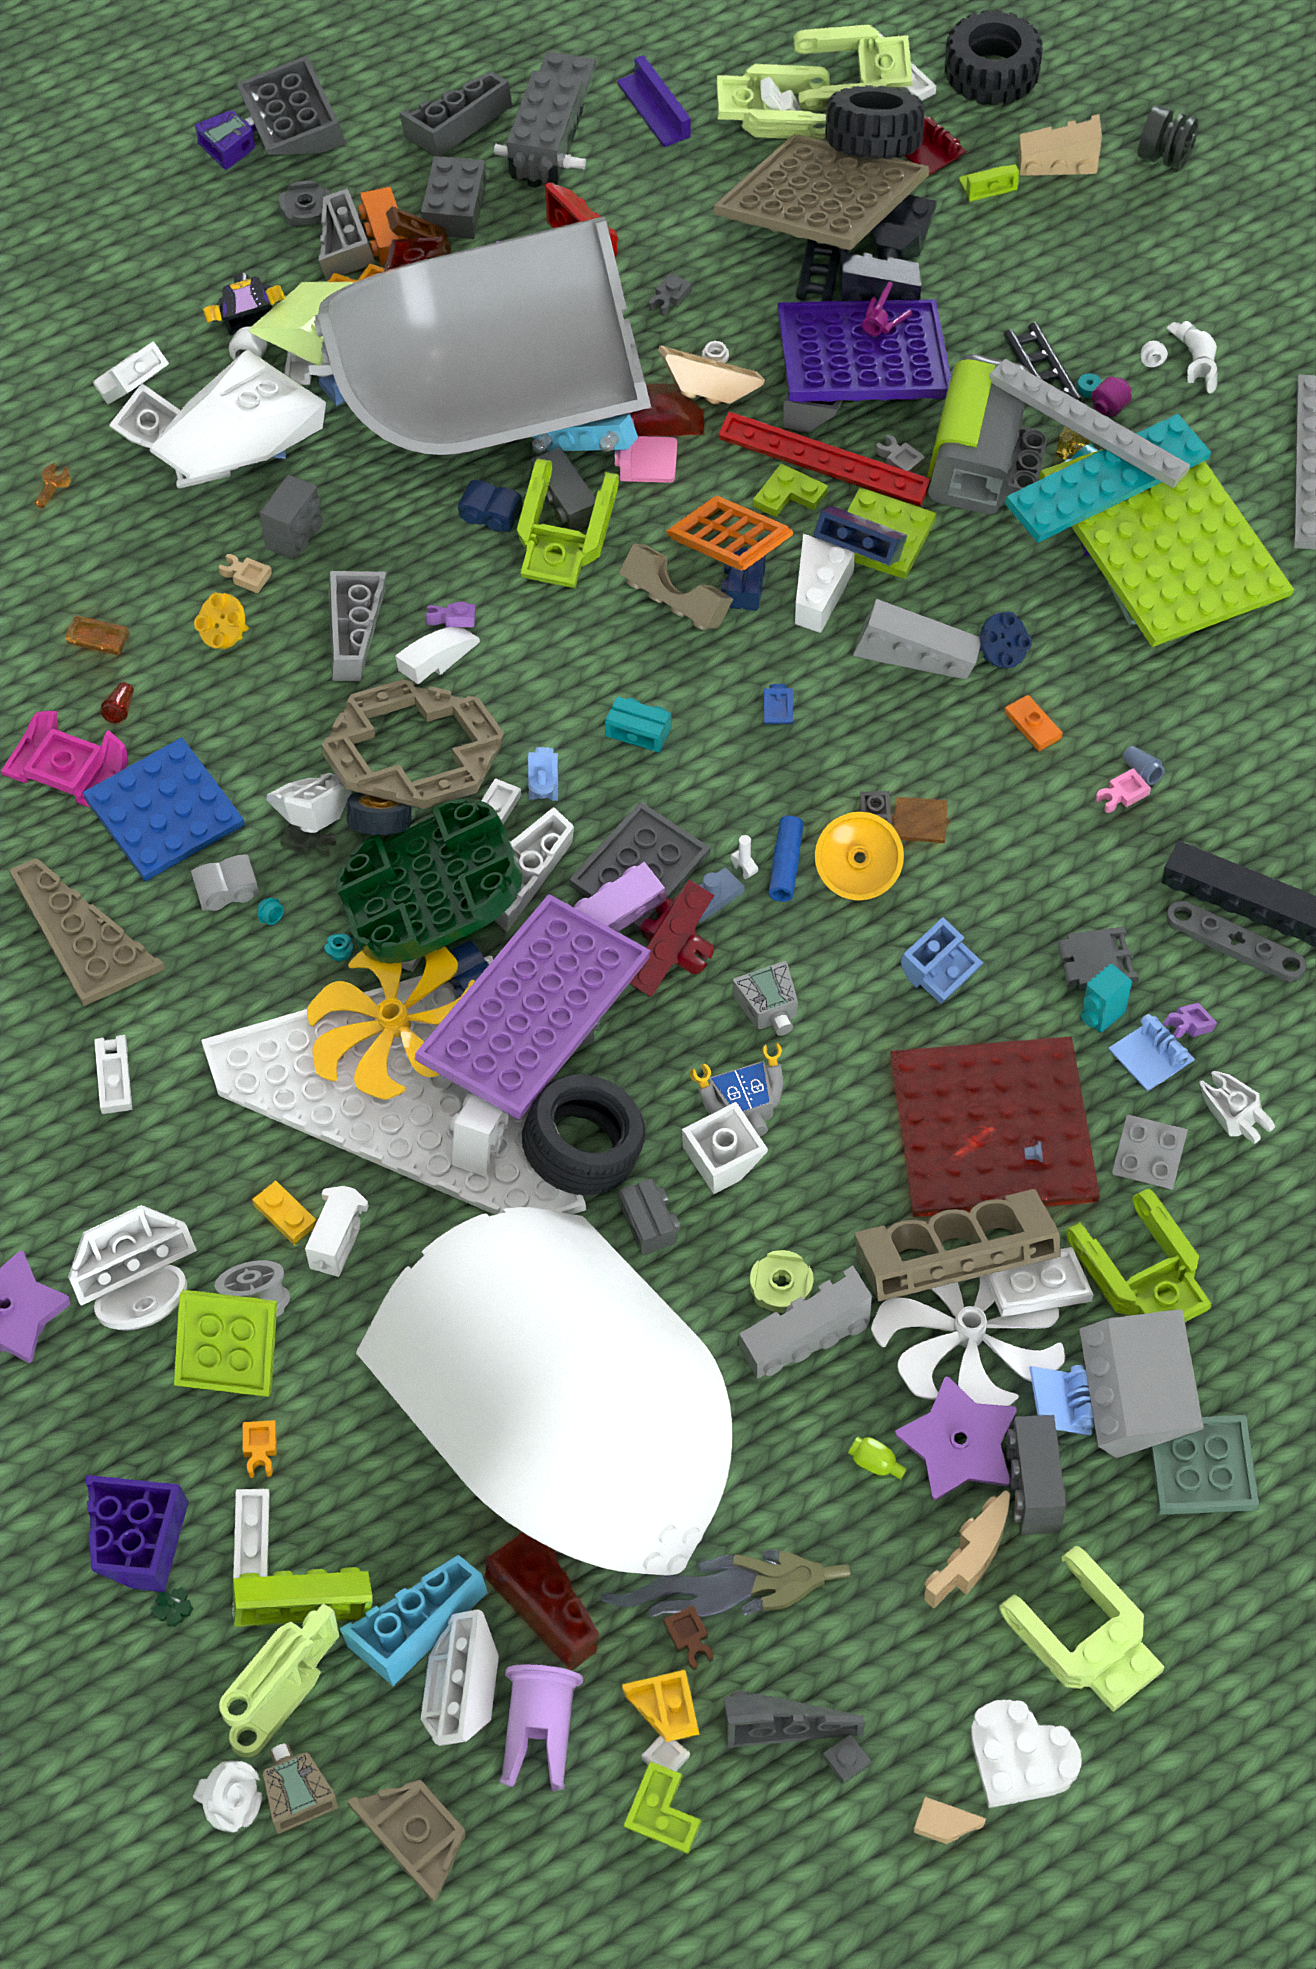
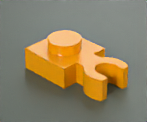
(258, 1443)

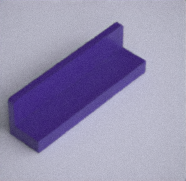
(656, 104)

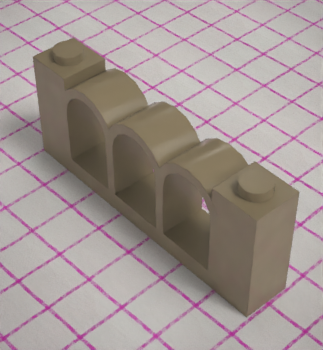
(1022, 1213)

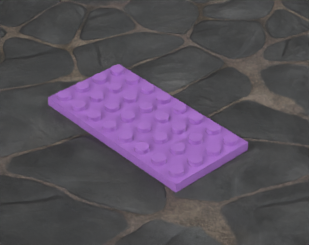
(532, 1006)

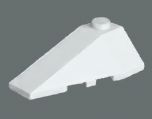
(144, 417)

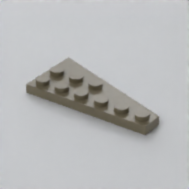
(84, 940)

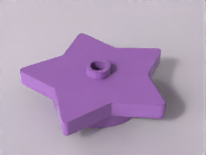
(25, 1307)
(954, 1464)

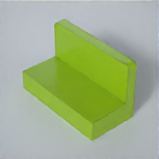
(990, 182)

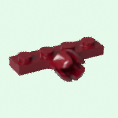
(677, 940)

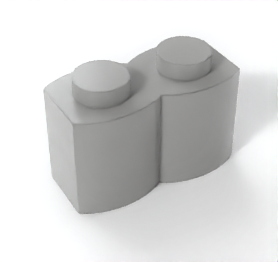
(225, 882)

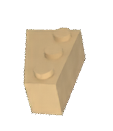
(1061, 150)

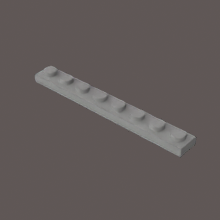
(1089, 423)
(1305, 464)

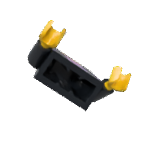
(243, 303)

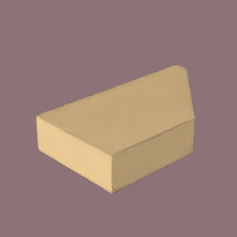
(945, 1822)

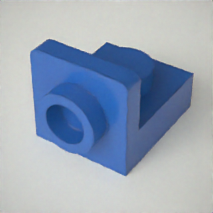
(778, 704)

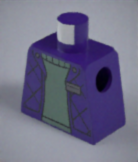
(226, 138)

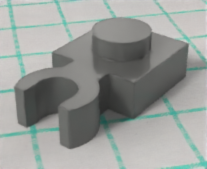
(670, 291)

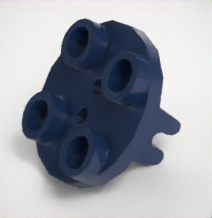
(1013, 633)

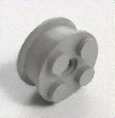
(255, 1280)

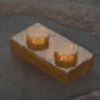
(97, 635)

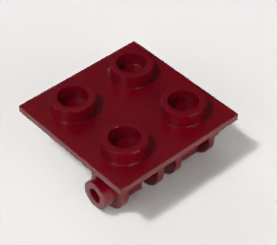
(937, 147)

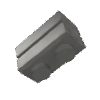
(648, 1217)

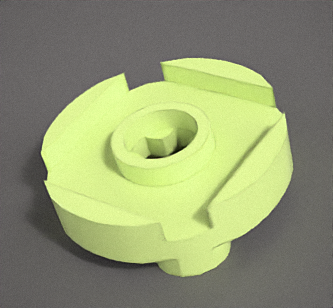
(778, 1264)

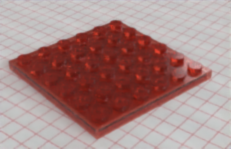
(975, 1111)

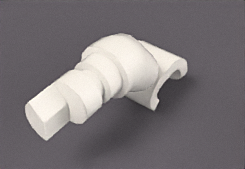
(1203, 353)

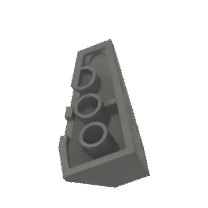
(770, 1720)

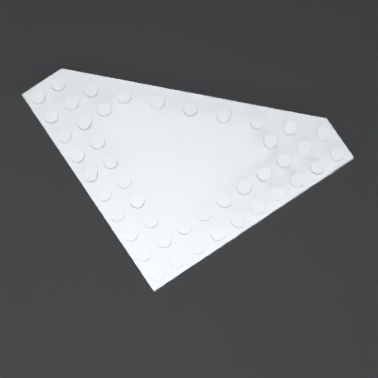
(274, 1074)

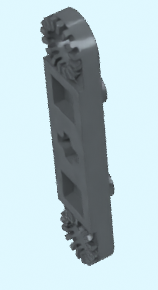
(1252, 949)

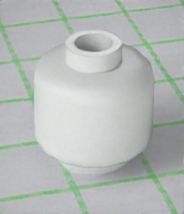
(246, 341)

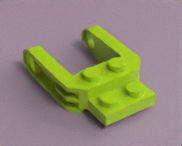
(556, 552)
(1158, 1288)

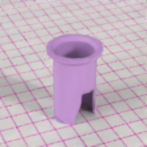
(539, 1711)

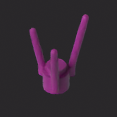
(877, 318)

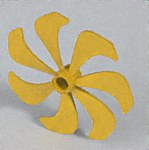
(393, 1021)

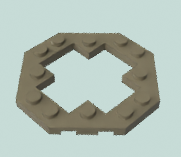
(392, 782)

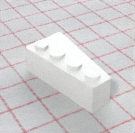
(538, 853)
(477, 1134)

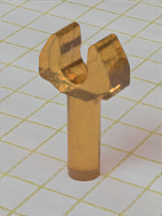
(53, 482)

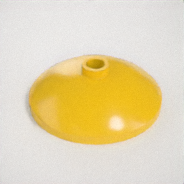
(859, 834)

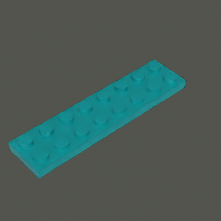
(1098, 482)

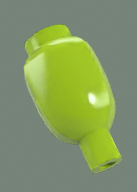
(875, 1457)

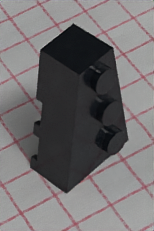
(867, 277)

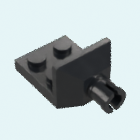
(904, 229)

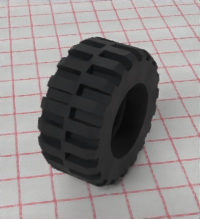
(993, 35)
(874, 122)

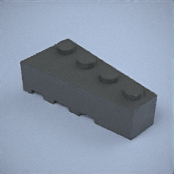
(457, 114)

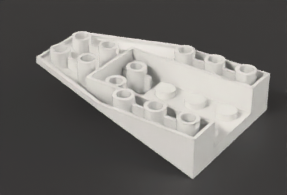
(239, 420)

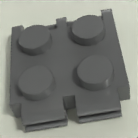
(1090, 951)

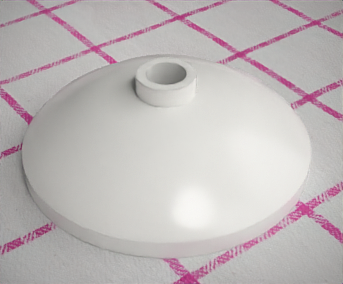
(142, 1300)

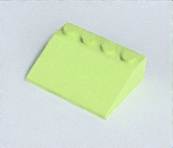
(292, 320)

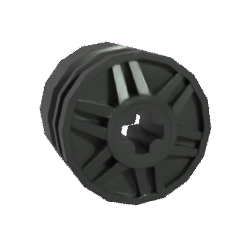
(1165, 137)

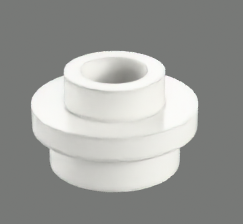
(1150, 349)
(716, 351)

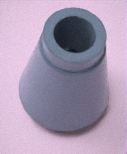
(1145, 764)

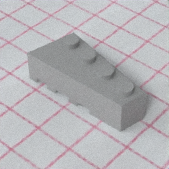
(353, 613)
(916, 642)
(808, 1325)

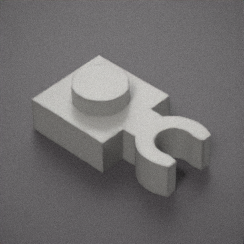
(901, 456)

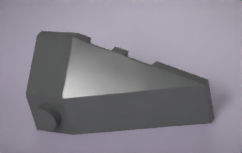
(809, 414)

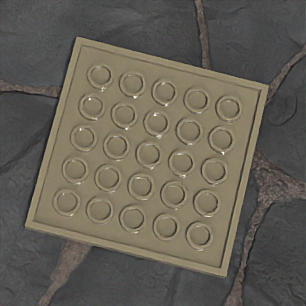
(820, 192)

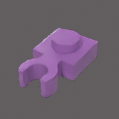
(455, 615)
(1192, 1020)

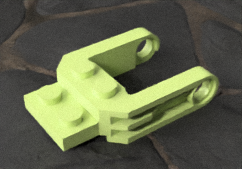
(880, 59)
(741, 100)
(1108, 1660)
(279, 1678)

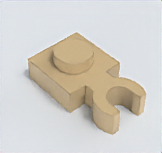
(249, 574)

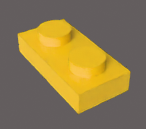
(284, 1212)

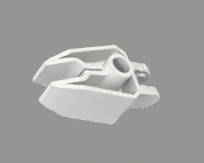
(1235, 1106)

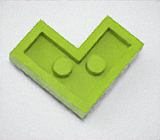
(789, 485)
(652, 1810)

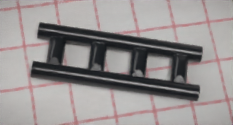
(809, 268)
(1046, 353)

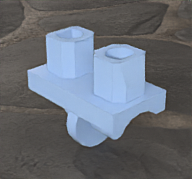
(543, 774)

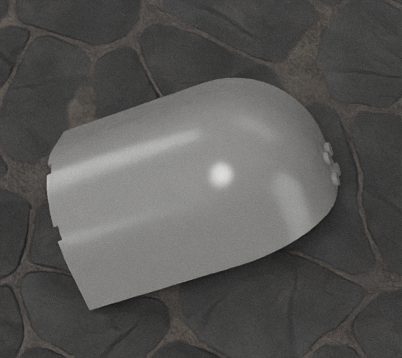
(487, 342)

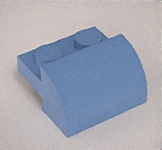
(940, 961)

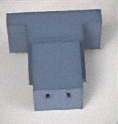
(1034, 1152)

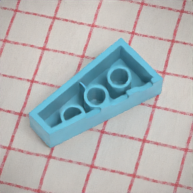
(409, 1625)

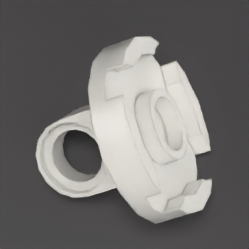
(230, 1795)

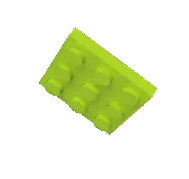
(898, 516)
(225, 1343)

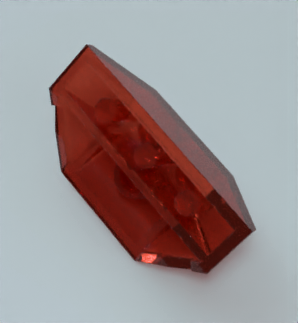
(669, 413)

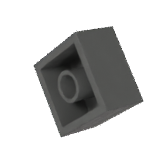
(291, 517)

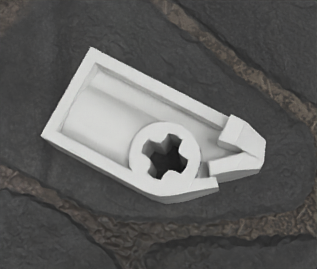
(335, 1229)

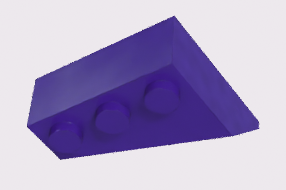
(134, 1529)

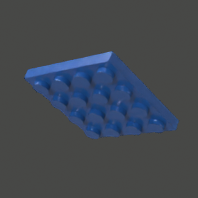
(163, 809)

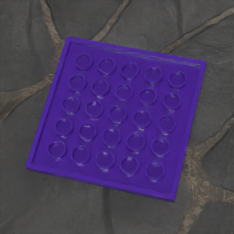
(835, 358)

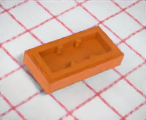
(1033, 723)

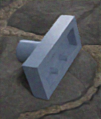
(724, 887)

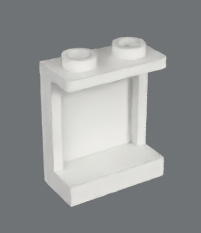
(130, 373)

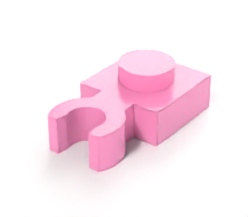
(1125, 788)

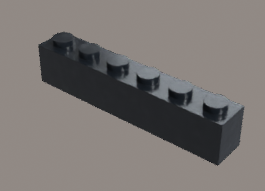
(1242, 891)

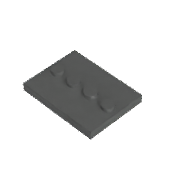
(638, 839)

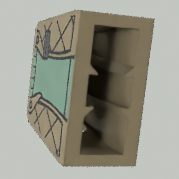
(296, 1789)

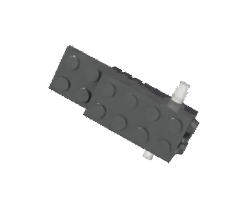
(548, 120)

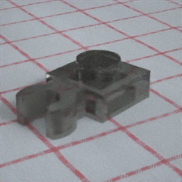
(302, 842)

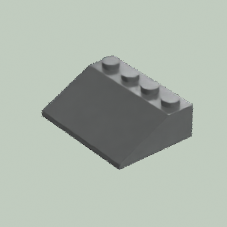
(291, 110)

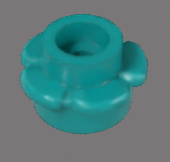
(270, 911)
(339, 953)

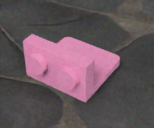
(648, 460)

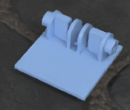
(1151, 1053)
(1064, 1397)

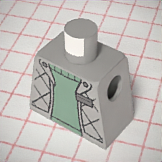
(768, 997)

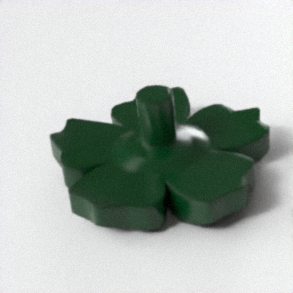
(172, 1606)

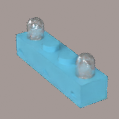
(603, 435)

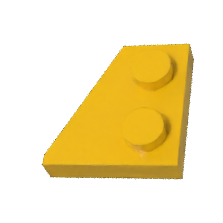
(665, 1704)

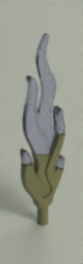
(788, 1580)

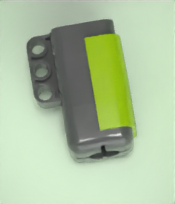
(980, 441)

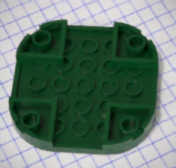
(429, 882)

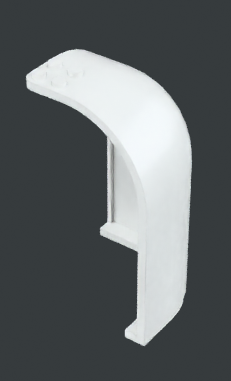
(559, 1388)

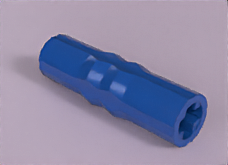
(786, 858)

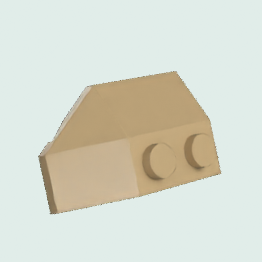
(708, 377)

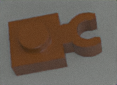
(688, 1632)

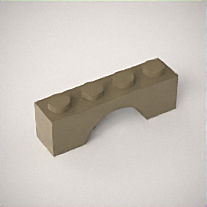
(648, 570)

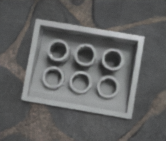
(1140, 1381)

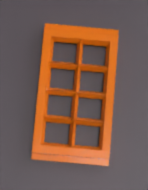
(778, 534)

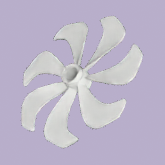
(920, 1360)

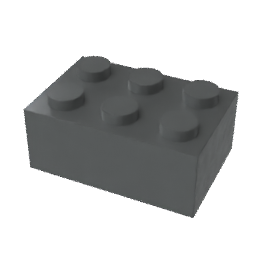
(455, 195)
(1036, 1475)

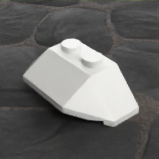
(311, 801)
(126, 1251)
(460, 1680)

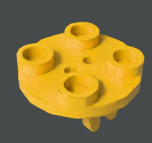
(212, 615)

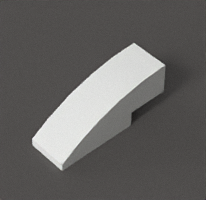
(435, 652)

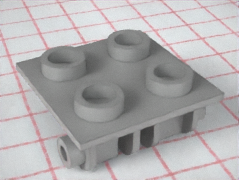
(1149, 1152)

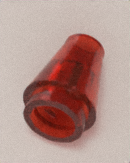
(117, 704)

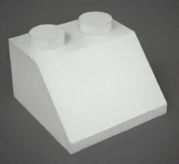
(723, 1147)

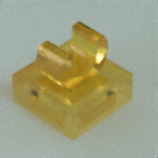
(1069, 442)

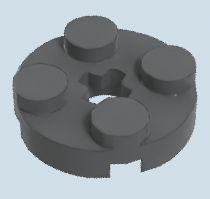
(292, 201)

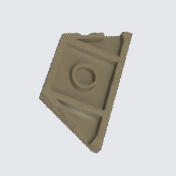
(414, 1831)

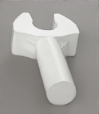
(743, 857)

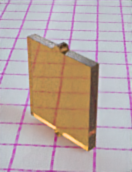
(921, 819)

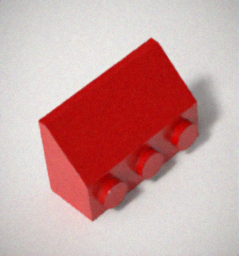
(566, 208)

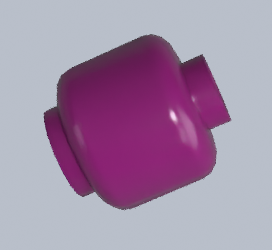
(1111, 396)

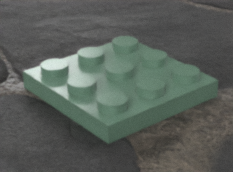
(1206, 1469)

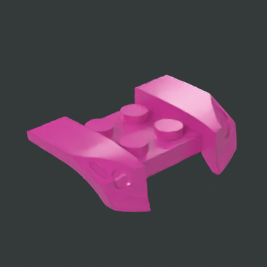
(64, 759)

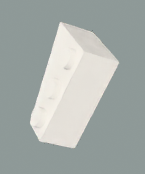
(821, 581)

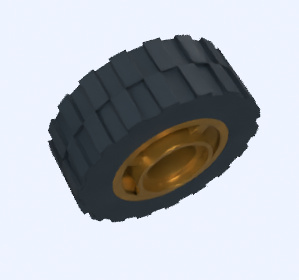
(377, 815)

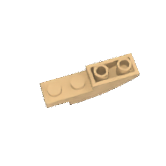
(976, 1550)

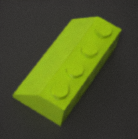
(292, 1597)

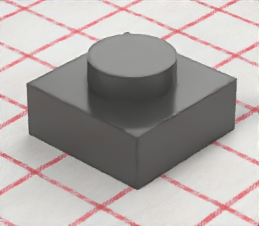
(846, 1759)

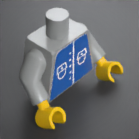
(753, 1087)

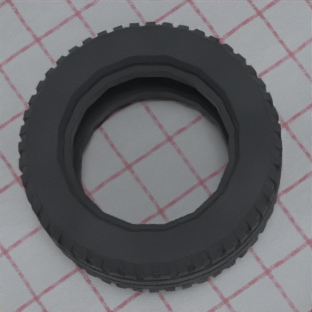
(565, 1165)

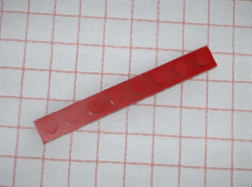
(825, 459)

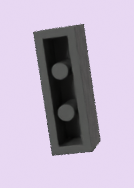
(567, 491)

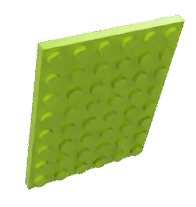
(1180, 556)

